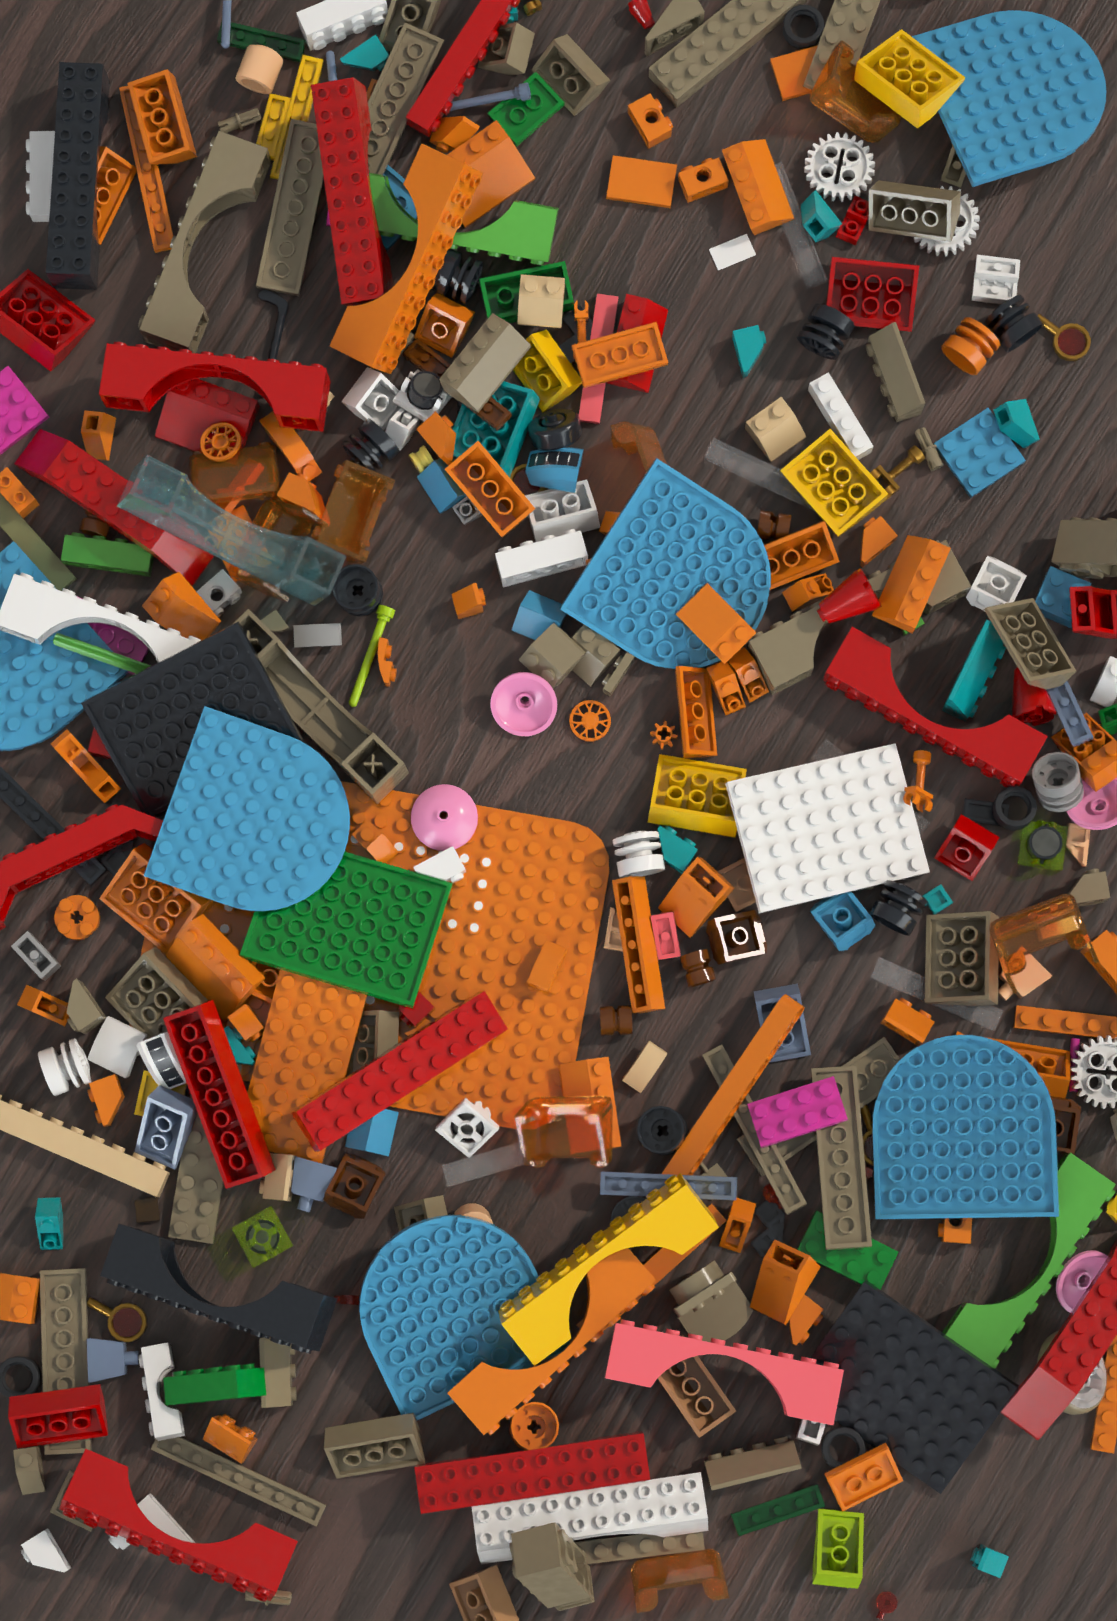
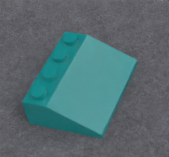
(507, 441)
(974, 673)

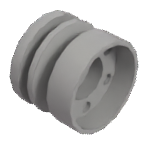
(1058, 782)

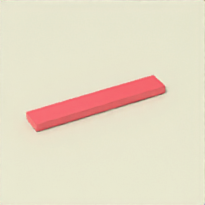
(602, 325)

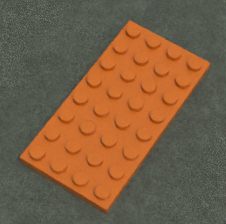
(301, 1056)

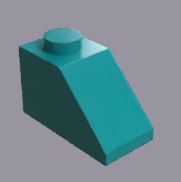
(369, 55)
(748, 347)

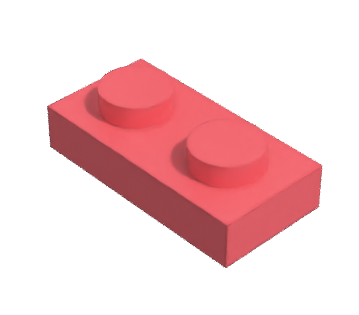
(665, 935)

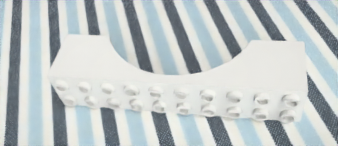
(40, 610)
(644, 1507)

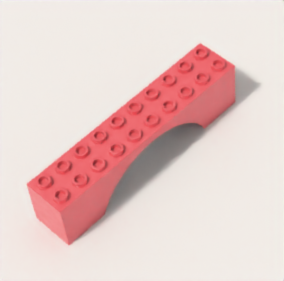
(803, 1386)

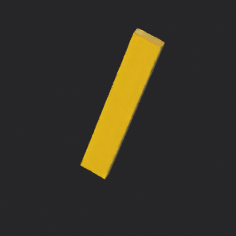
(300, 103)

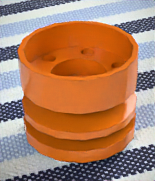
(970, 346)
(543, 1416)

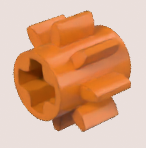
(659, 729)

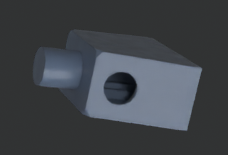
(310, 1181)
(108, 1359)

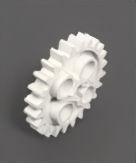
(859, 170)
(968, 216)
(1103, 1092)

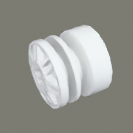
(638, 854)
(63, 1067)

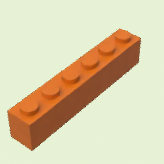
(638, 944)

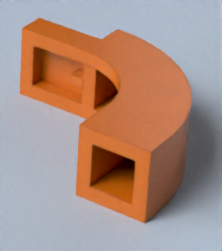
(291, 446)
(85, 766)

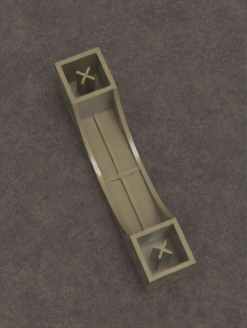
(229, 178)
(788, 648)
(323, 719)

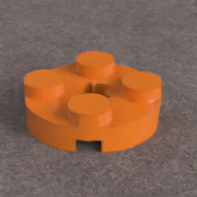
(86, 908)

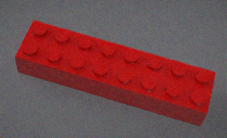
(219, 1094)

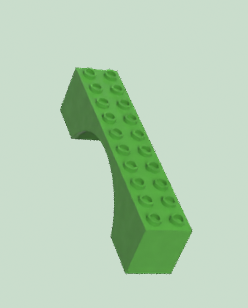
(520, 233)
(989, 1327)

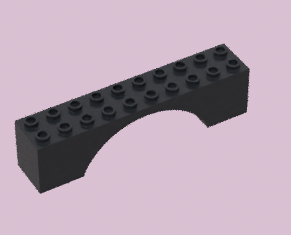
(79, 127)
(150, 1268)

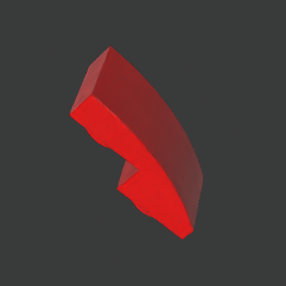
(854, 221)

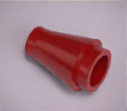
(641, 11)

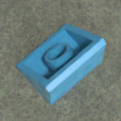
(440, 486)
(536, 615)
(374, 1134)

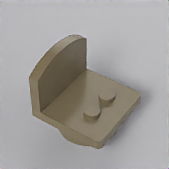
(711, 1303)

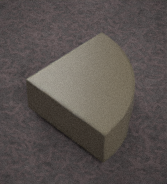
(275, 622)

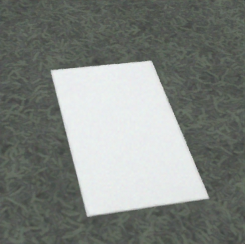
(732, 252)

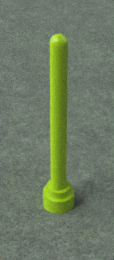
(384, 615)

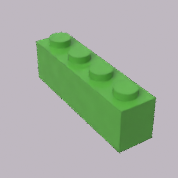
(106, 555)

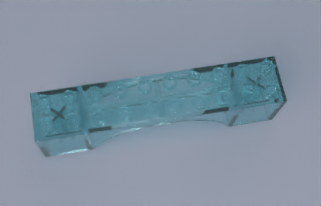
(286, 561)

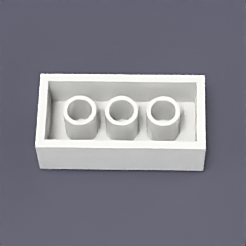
(338, 18)
(541, 558)

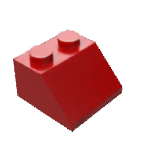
(966, 847)

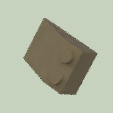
(413, 12)
(674, 24)

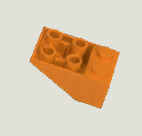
(1095, 757)
(696, 896)
(782, 1281)
(230, 1438)

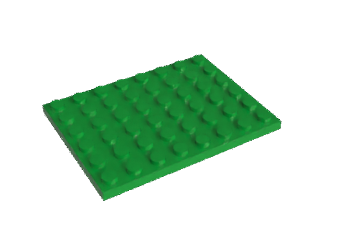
(358, 931)

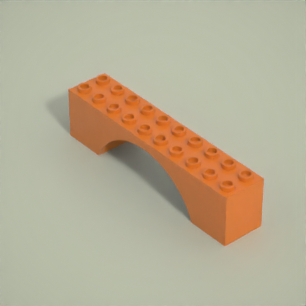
(441, 194)
(494, 1392)

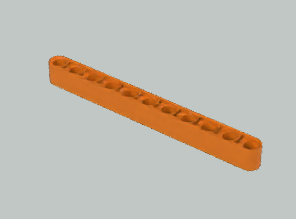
(735, 1087)

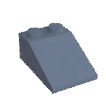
(796, 1042)
(165, 1126)

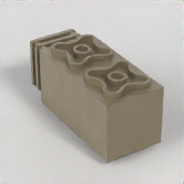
(1087, 547)
(551, 1567)

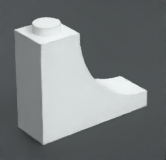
(157, 1516)

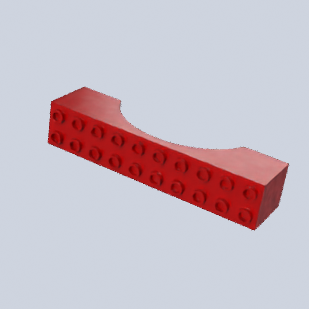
(343, 144)
(141, 375)
(866, 675)
(532, 1472)
(104, 1499)

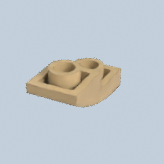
(645, 1066)

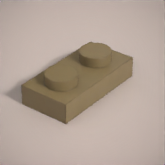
(612, 681)

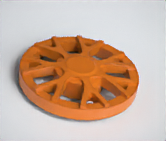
(220, 442)
(590, 720)

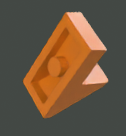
(375, 842)

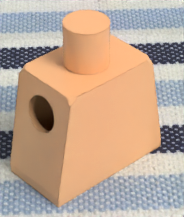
(1025, 981)

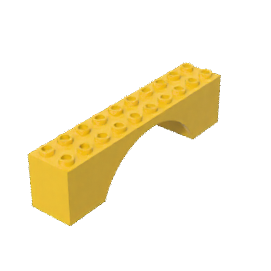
(666, 1219)

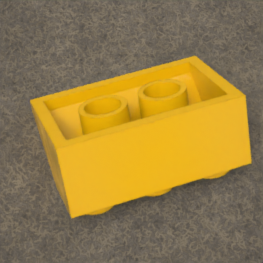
(547, 371)

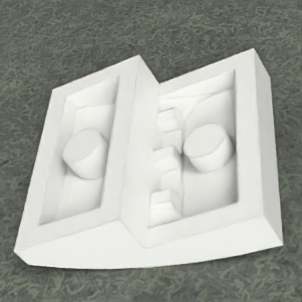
(995, 279)
(116, 1047)

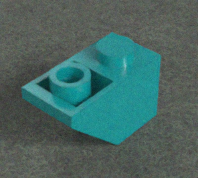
(818, 217)
(1017, 422)
(675, 851)
(241, 1054)
(49, 1223)
(989, 1560)

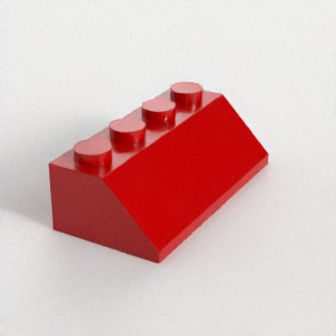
(635, 313)
(58, 1416)

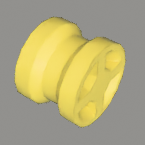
(421, 459)

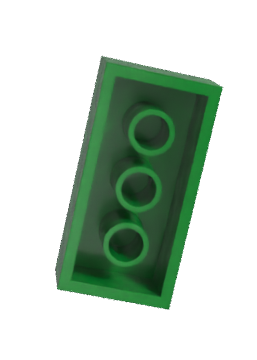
(502, 291)
(855, 1263)
(214, 1384)

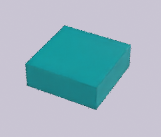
(937, 899)

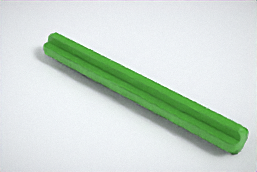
(99, 653)

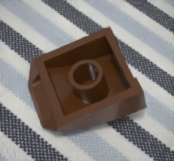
(736, 937)
(1067, 1124)
(354, 1186)

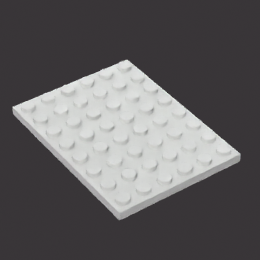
(826, 828)

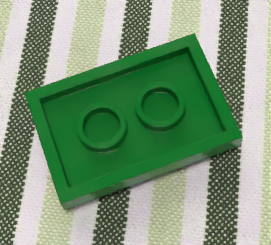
(524, 117)

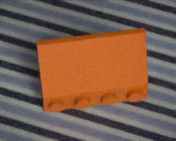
(502, 169)
(149, 905)
(214, 966)

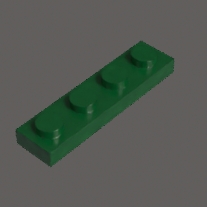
(286, 46)
(777, 1510)

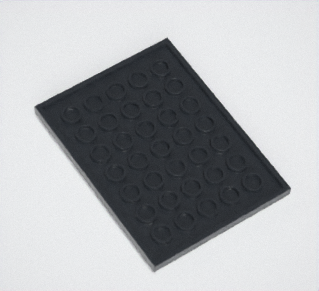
(155, 713)
(911, 1386)

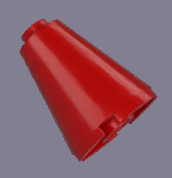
(849, 599)
(1030, 702)

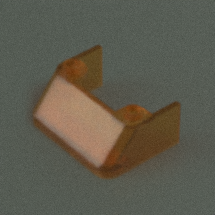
(283, 519)
(1036, 929)

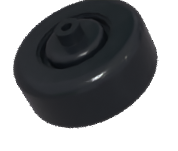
(555, 429)

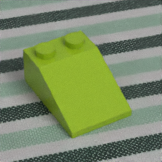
(838, 1549)

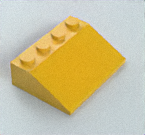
(908, 78)
(834, 483)
(693, 795)

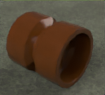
(93, 526)
(773, 526)
(697, 968)
(616, 1020)

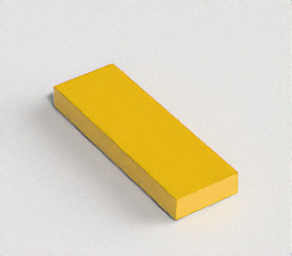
(273, 123)

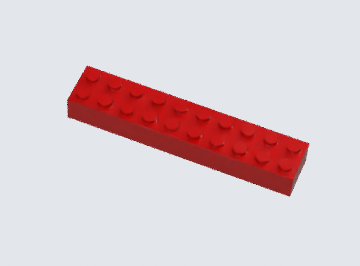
(399, 1071)

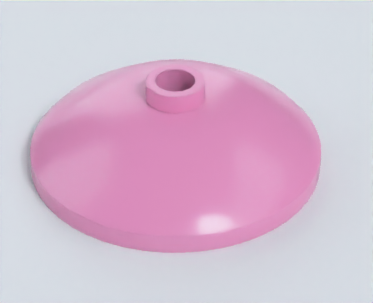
(519, 716)
(1087, 812)
(448, 832)
(1069, 1286)

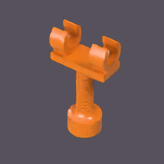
(581, 317)
(919, 795)

